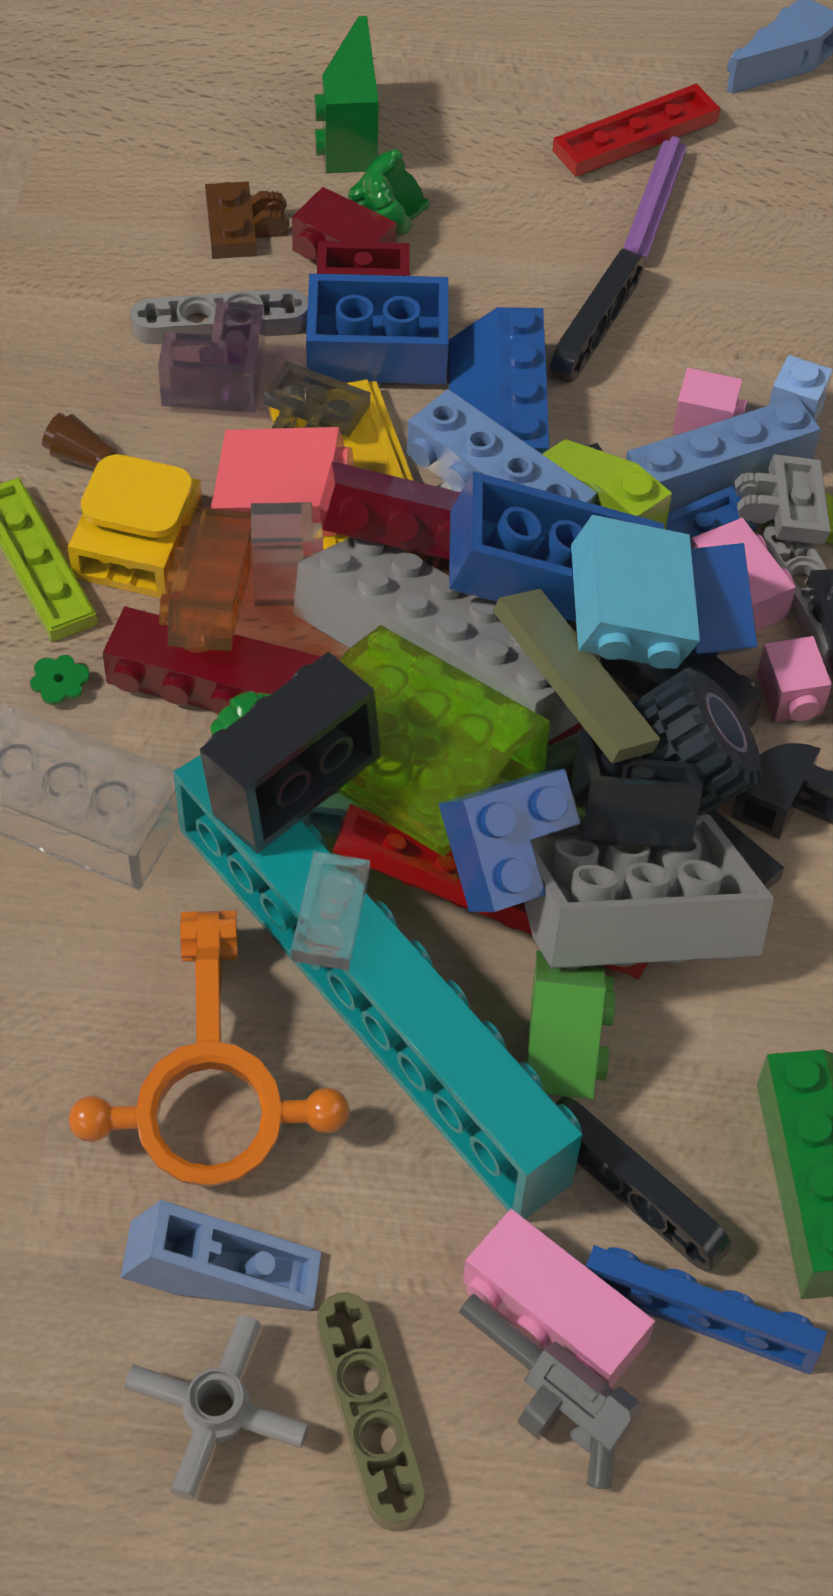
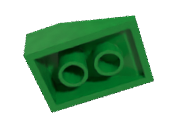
(349, 105)

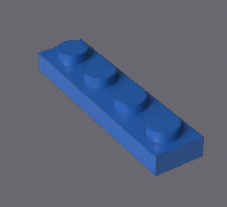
(719, 1315)

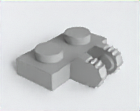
(788, 494)

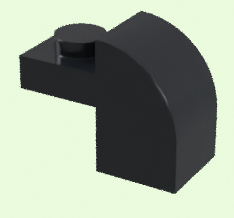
(787, 783)

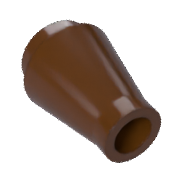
(75, 442)

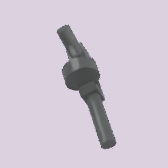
(563, 1387)

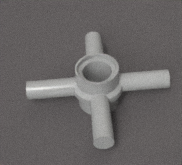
(216, 1429)

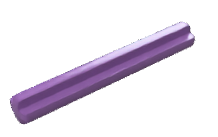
(655, 197)

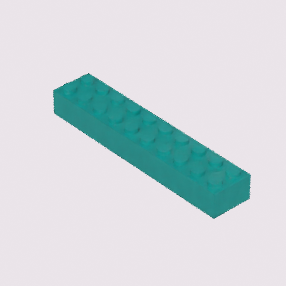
(404, 1015)

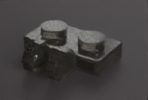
(315, 399)

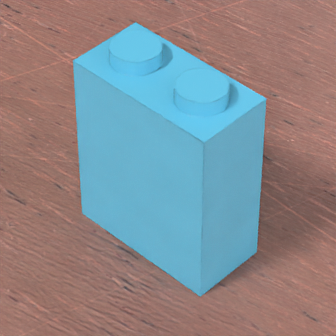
(634, 592)

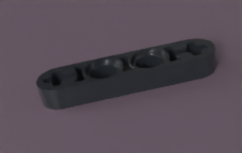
(597, 315)
(648, 1192)

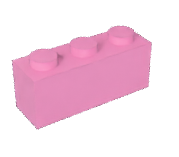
(556, 1298)

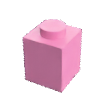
(707, 400)
(794, 679)

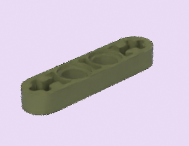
(369, 1409)

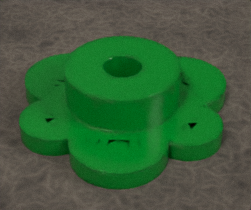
(59, 679)

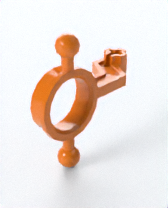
(208, 941)

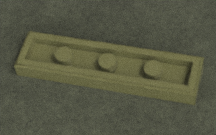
(576, 676)

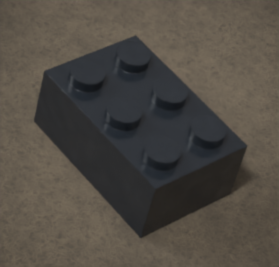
(291, 751)

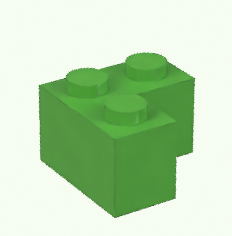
(567, 1026)

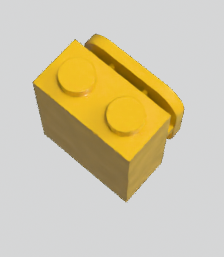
(132, 523)

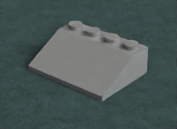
(645, 902)

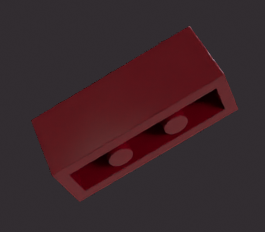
(387, 510)

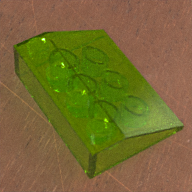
(436, 736)

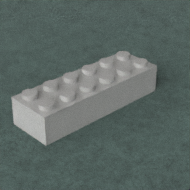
(372, 584)

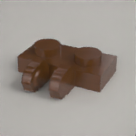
(238, 219)

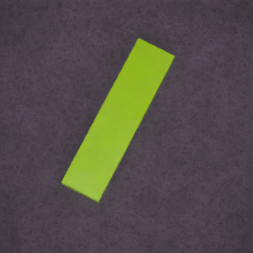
(41, 565)

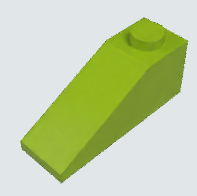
(618, 482)

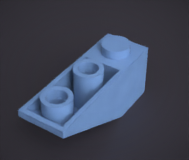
(786, 48)

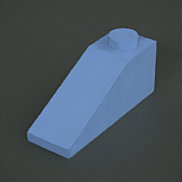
(218, 1260)

